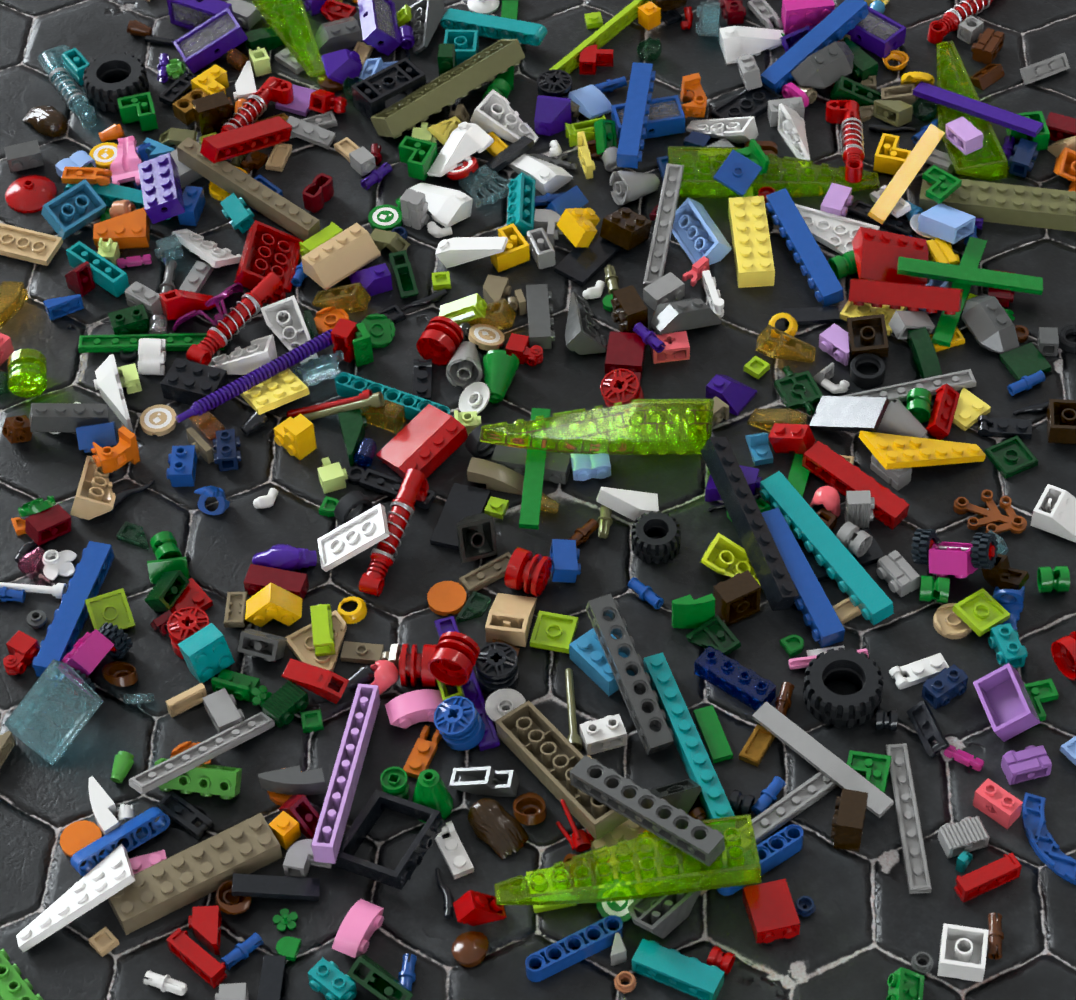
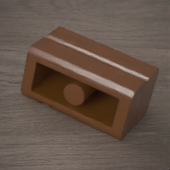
(987, 46)

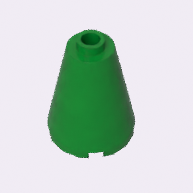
(499, 372)
(433, 793)

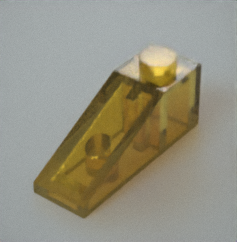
(348, 297)
(11, 300)
(498, 314)
(784, 346)
(389, 417)
(766, 418)

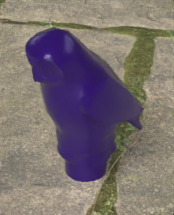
(286, 557)

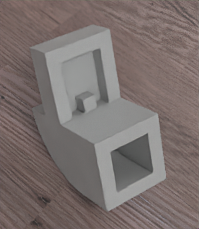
(548, 219)
(299, 859)

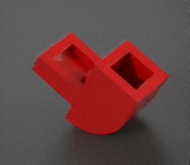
(592, 57)

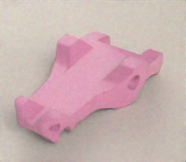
(125, 165)

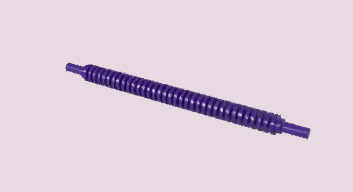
(257, 376)

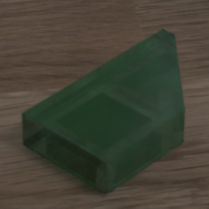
(310, 323)
(133, 535)
(474, 607)

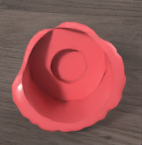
(829, 498)
(385, 674)

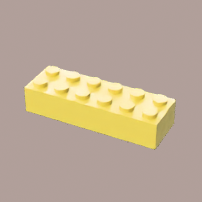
(751, 241)

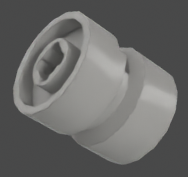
(854, 539)

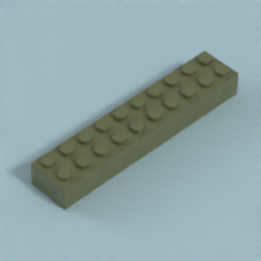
(447, 88)
(1011, 204)

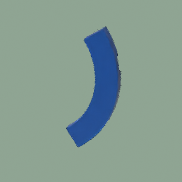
(1042, 841)

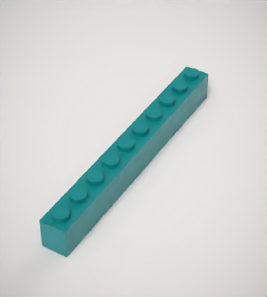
(827, 549)
(687, 738)

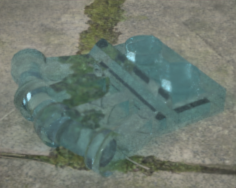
(482, 179)
(319, 369)

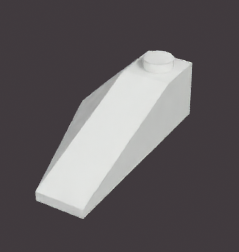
(743, 40)
(497, 116)
(733, 129)
(793, 131)
(547, 175)

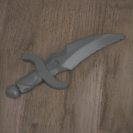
(556, 161)

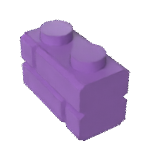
(1026, 764)

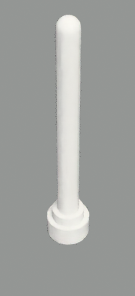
(56, 590)

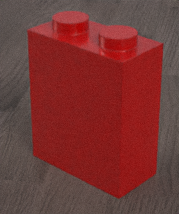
(771, 911)

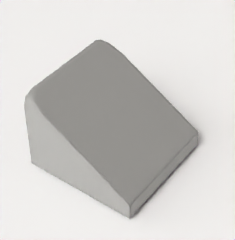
(827, 372)
(618, 951)

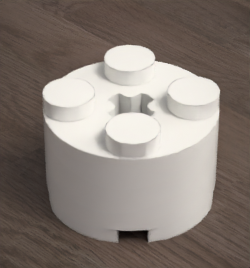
(151, 356)

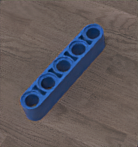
(127, 832)
(774, 852)
(569, 957)

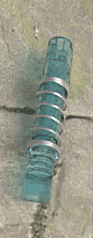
(58, 75)

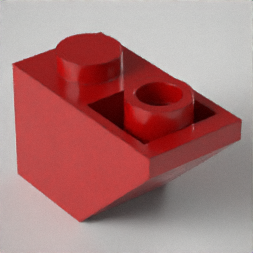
(478, 908)

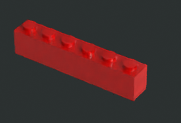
(246, 139)
(905, 295)
(846, 477)

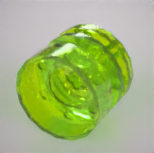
(27, 373)

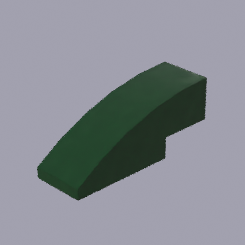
(263, 38)
(403, 274)
(923, 353)

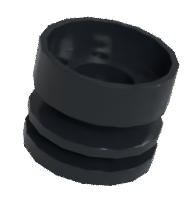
(554, 83)
(497, 667)

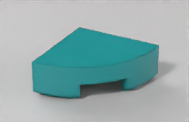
(963, 861)

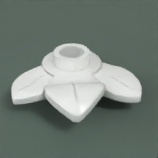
(58, 563)

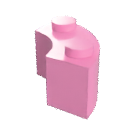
(413, 707)
(357, 928)

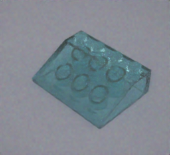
(54, 711)

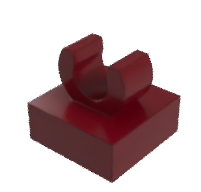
(160, 622)

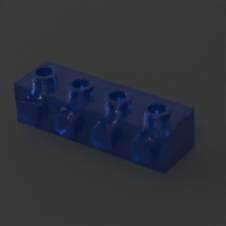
(734, 678)

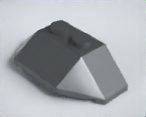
(338, 35)
(825, 66)
(683, 316)
(990, 324)
(662, 913)

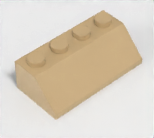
(340, 256)

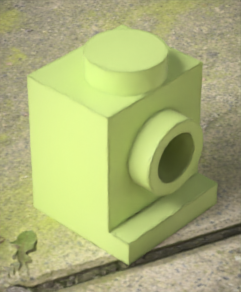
(129, 378)
(468, 419)

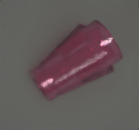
(31, 560)

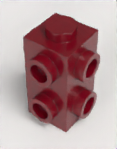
(733, 11)

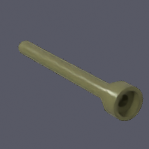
(376, 400)
(573, 736)

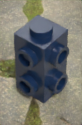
(1022, 162)
(227, 453)
(945, 686)

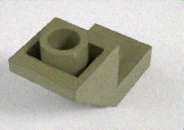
(176, 136)
(389, 239)

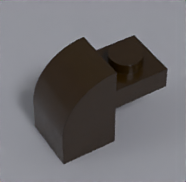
(1004, 576)

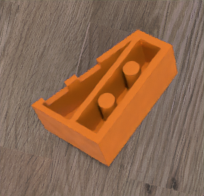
(129, 230)

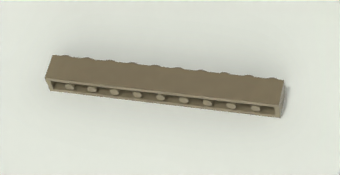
(252, 191)

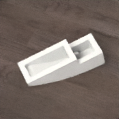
(103, 807)

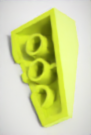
(727, 557)

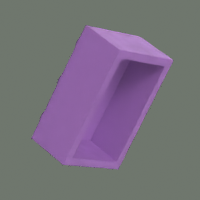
(1006, 702)

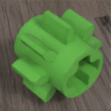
(175, 68)

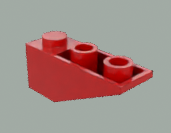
(180, 302)
(316, 679)

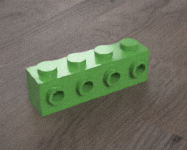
(206, 780)
(11, 984)

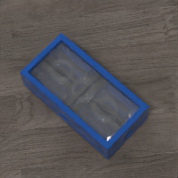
(664, 119)

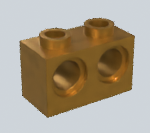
(183, 107)

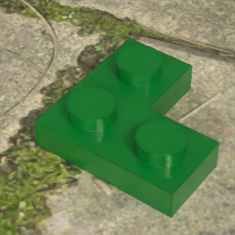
(942, 183)
(1041, 692)
(874, 766)

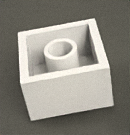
(963, 952)

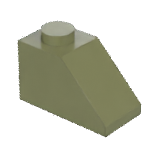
(893, 112)

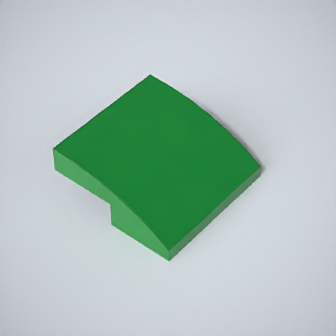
(692, 613)

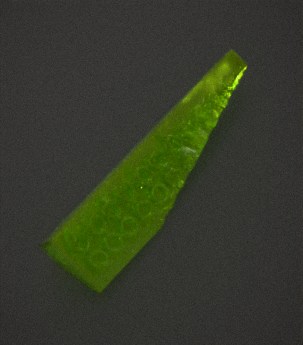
(293, 28)
(639, 870)

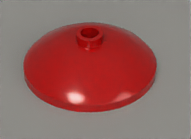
(30, 193)

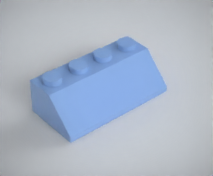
(699, 233)

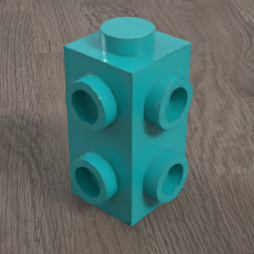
(235, 209)
(1007, 645)
(331, 982)

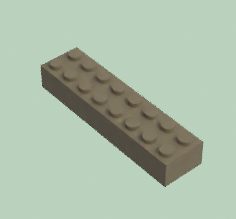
(550, 759)
(195, 873)

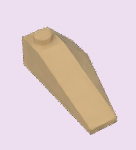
(93, 493)

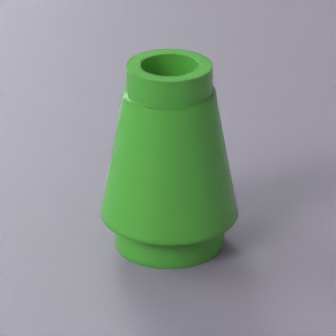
(122, 764)

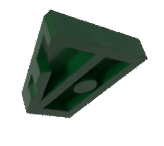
(716, 635)

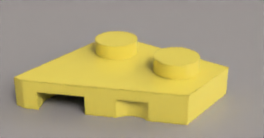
(444, 129)
(585, 156)
(969, 409)

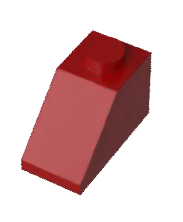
(207, 926)

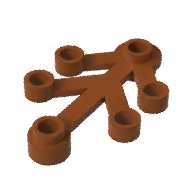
(1012, 522)

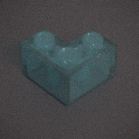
(709, 19)

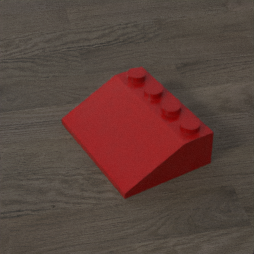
(266, 252)
(878, 255)
(424, 442)

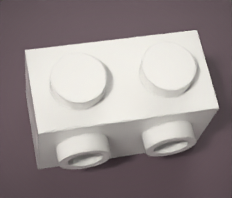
(603, 734)

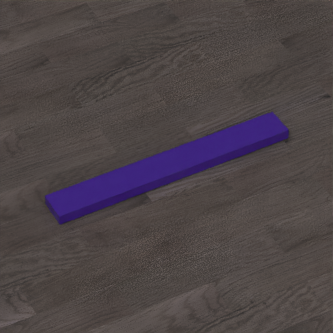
(978, 109)
(472, 691)

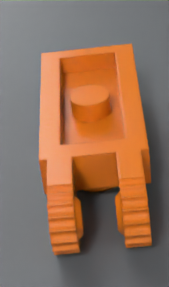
(93, 175)
(422, 753)

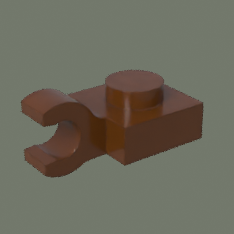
(254, 160)

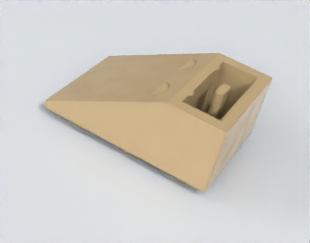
(510, 619)

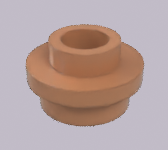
(625, 976)

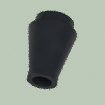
(254, 423)
(362, 675)

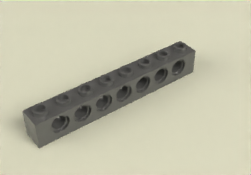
(651, 740)
(647, 810)

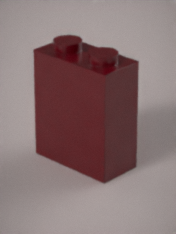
(625, 351)

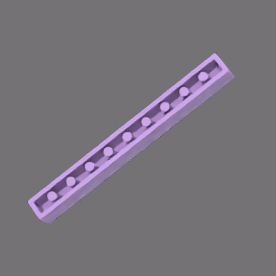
(346, 774)

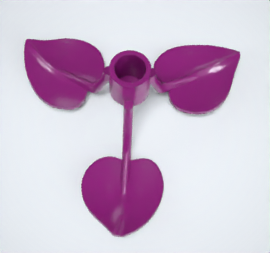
(237, 287)

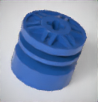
(459, 723)

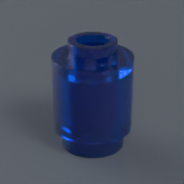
(365, 452)

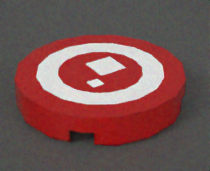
(463, 169)

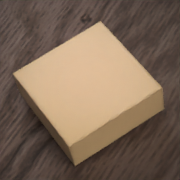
(103, 941)

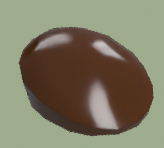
(328, 84)
(120, 673)
(529, 809)
(231, 904)
(470, 948)

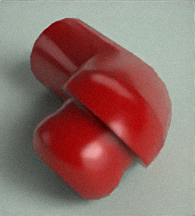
(687, 24)

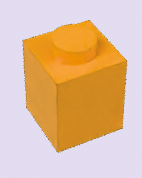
(649, 15)
(285, 829)

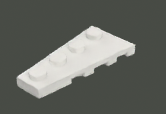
(205, 249)

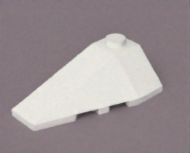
(460, 145)
(445, 204)
(467, 249)
(287, 324)
(247, 359)
(111, 390)

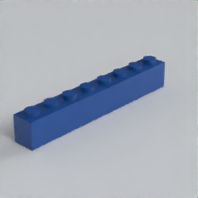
(829, 30)
(634, 117)
(804, 248)
(812, 599)
(73, 611)

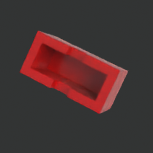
(342, 337)
(791, 438)

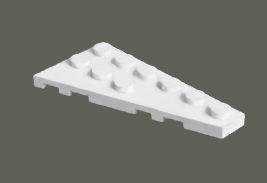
(832, 229)
(95, 887)

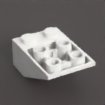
(1056, 513)

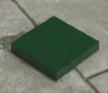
(1024, 361)
(1011, 457)

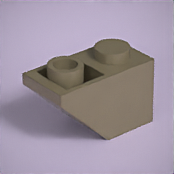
(496, 288)

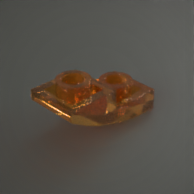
(207, 424)

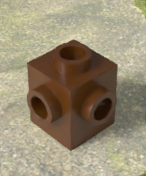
(17, 429)

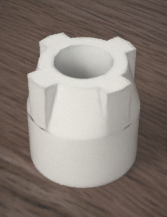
(125, 813)

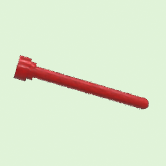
(364, 395)

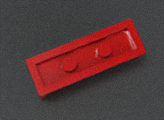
(943, 412)
(988, 877)
(196, 958)

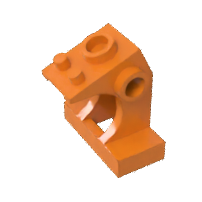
(696, 95)
(115, 457)

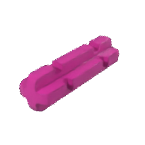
(134, 261)
(964, 758)

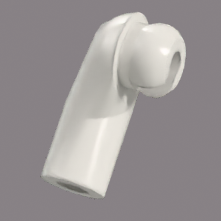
(555, 149)
(438, 232)
(594, 292)
(835, 388)
(266, 501)

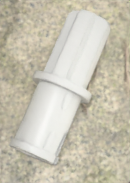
(165, 983)

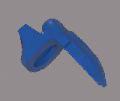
(212, 491)
(1011, 602)

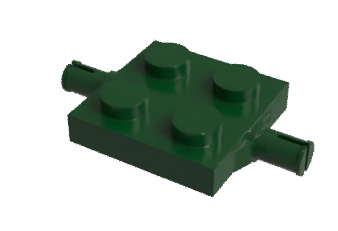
(798, 390)

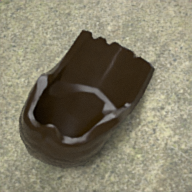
(47, 120)
(497, 827)

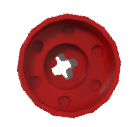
(440, 340)
(618, 379)
(528, 571)
(184, 624)
(1064, 655)
(453, 658)
(415, 665)

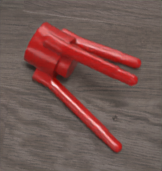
(580, 840)

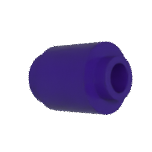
(406, 37)

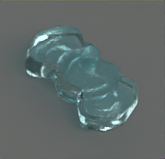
(138, 698)

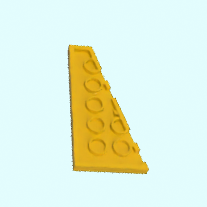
(909, 452)

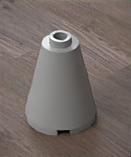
(632, 185)
(464, 366)
(900, 421)

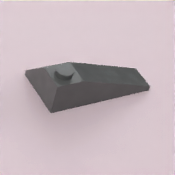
(424, 21)
(581, 329)

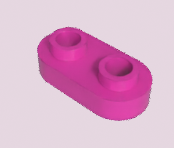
(791, 90)

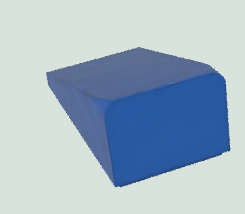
(63, 306)

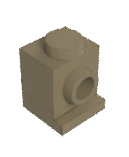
(720, 411)

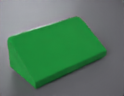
(605, 135)
(157, 567)

